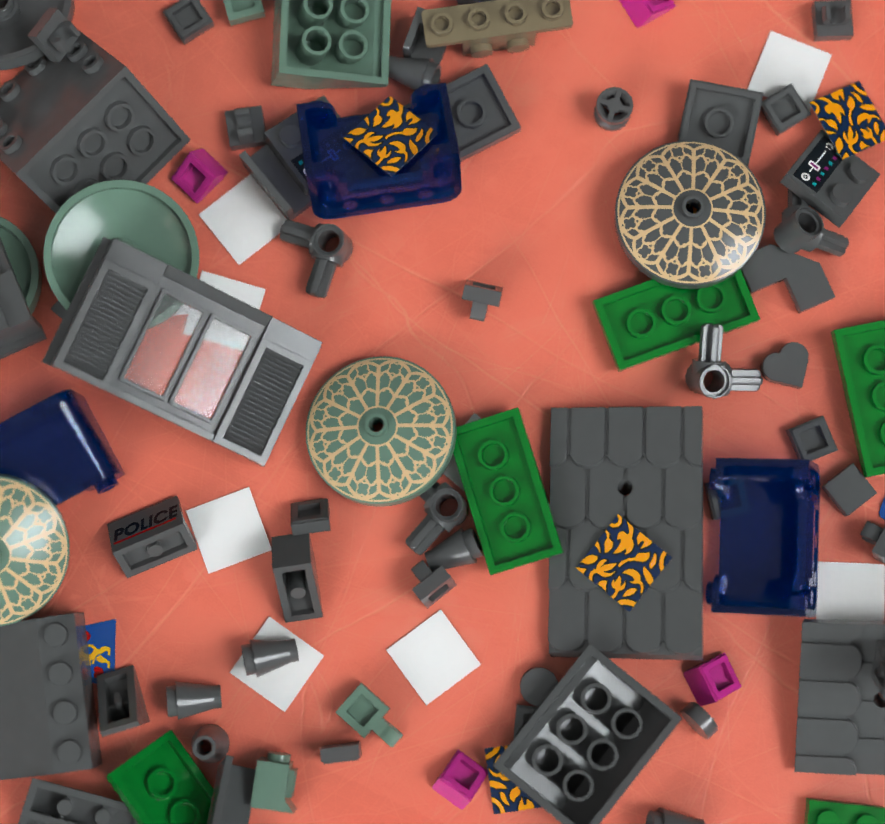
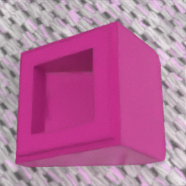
(645, 11)
(199, 174)
(712, 680)
(460, 780)

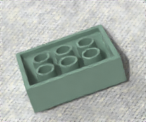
(331, 43)

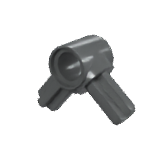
(805, 230)
(315, 240)
(724, 377)
(434, 522)

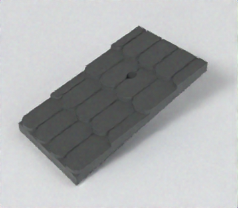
(659, 464)
(837, 699)

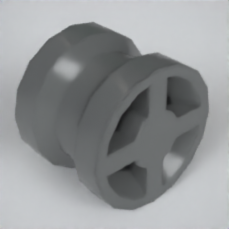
(615, 101)

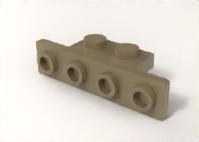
(494, 24)

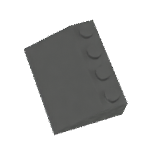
(46, 698)
(587, 741)

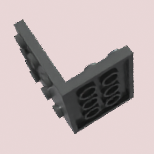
(82, 124)

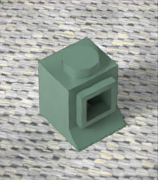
(274, 783)

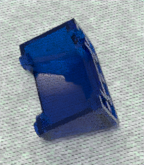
(350, 184)
(59, 448)
(767, 537)

